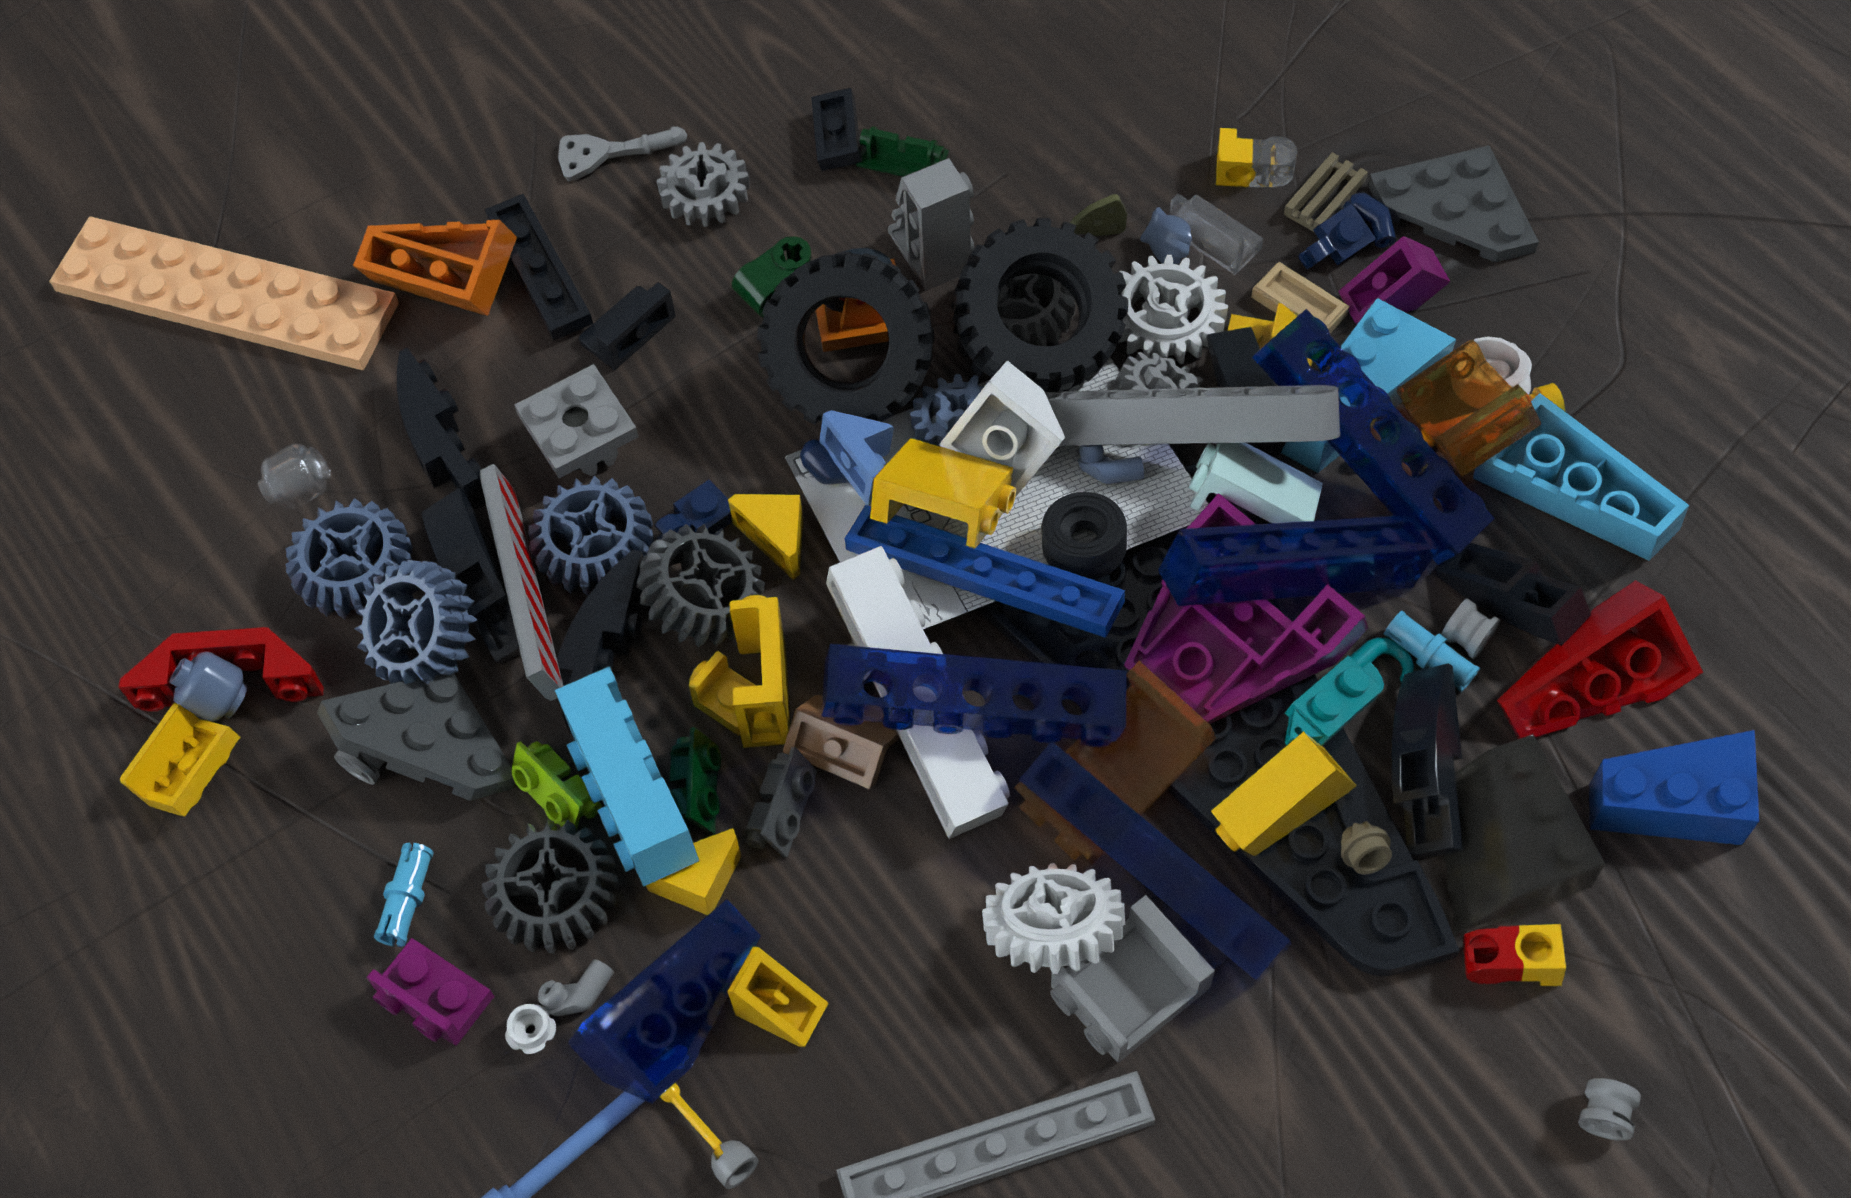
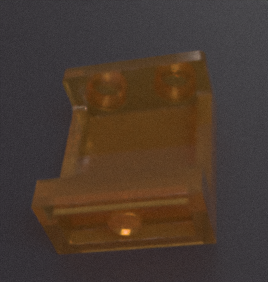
(1467, 408)

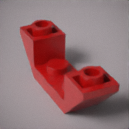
(248, 648)

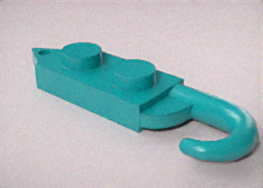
(1343, 692)

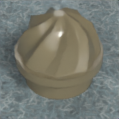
(1365, 848)

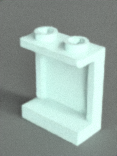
(1255, 483)

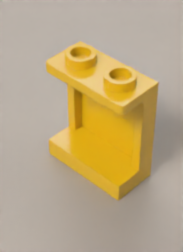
(946, 485)
(764, 708)

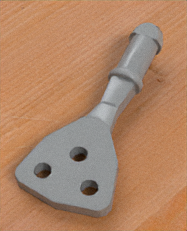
(602, 150)

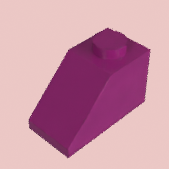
(1400, 276)

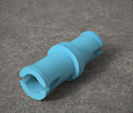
(1430, 649)
(403, 894)

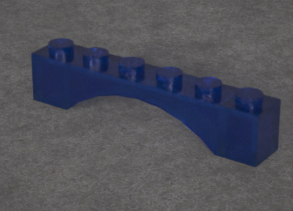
(1156, 862)

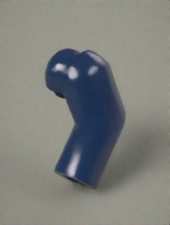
(1378, 217)

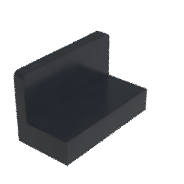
(629, 324)

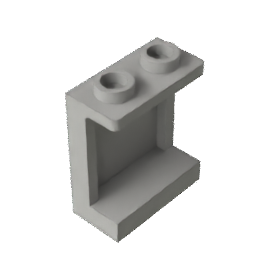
(1136, 986)

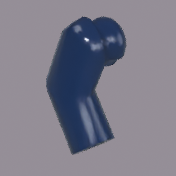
(820, 464)

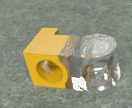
(1254, 161)

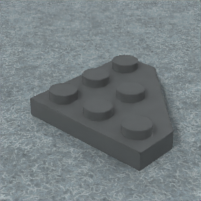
(1459, 200)
(421, 734)

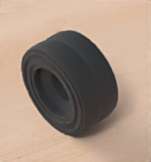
(1088, 512)

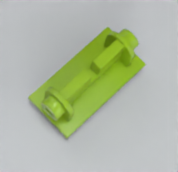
(540, 774)

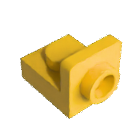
(712, 690)

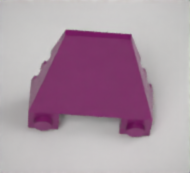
(1242, 650)

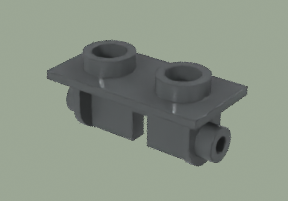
(789, 784)

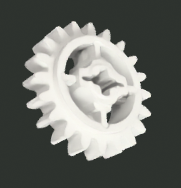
(1169, 296)
(1054, 918)

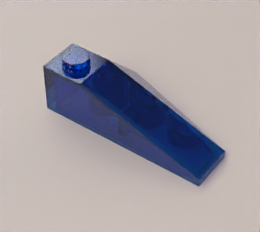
(662, 1017)

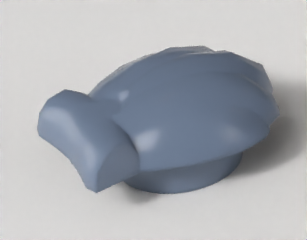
(1167, 236)

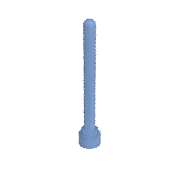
(569, 1149)

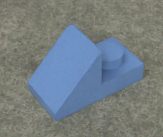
(856, 448)

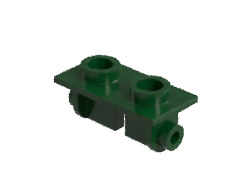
(891, 155)
(696, 763)

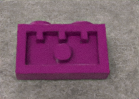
(432, 992)

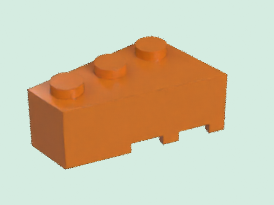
(440, 262)

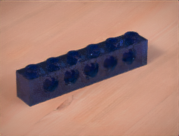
(1401, 441)
(1096, 690)

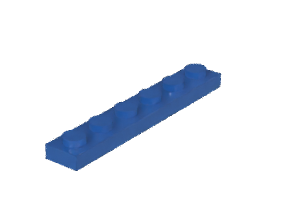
(990, 572)

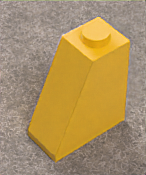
(1281, 796)

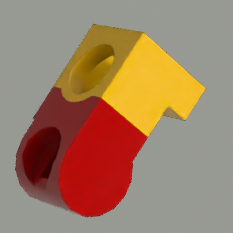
(1515, 954)

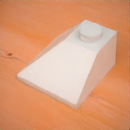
(1008, 425)

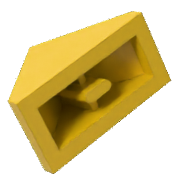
(772, 525)
(705, 881)
(775, 999)

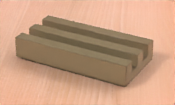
(1342, 171)

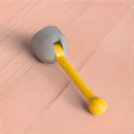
(731, 1160)

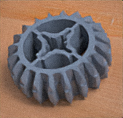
(583, 521)
(351, 542)
(431, 625)

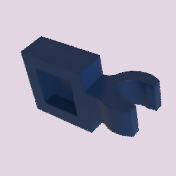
(1338, 237)
(700, 506)

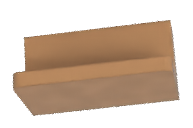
(840, 749)

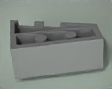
(934, 222)

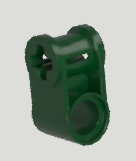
(759, 278)

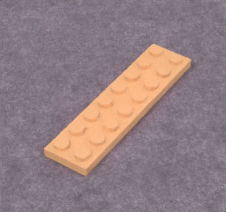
(225, 292)

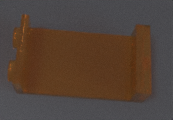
(1147, 757)

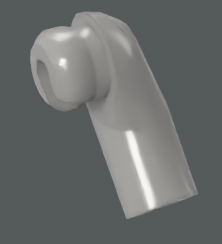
(578, 996)

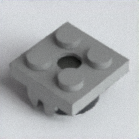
(577, 423)

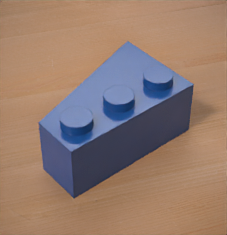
(1680, 791)

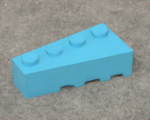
(1390, 352)
(1585, 483)
(624, 779)

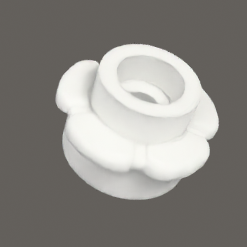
(522, 1018)

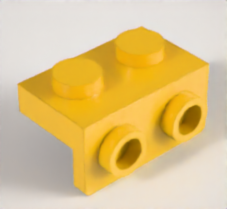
(178, 761)

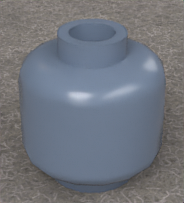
(208, 686)

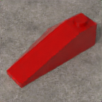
(1616, 658)

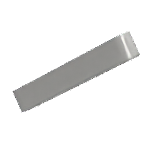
(1198, 415)

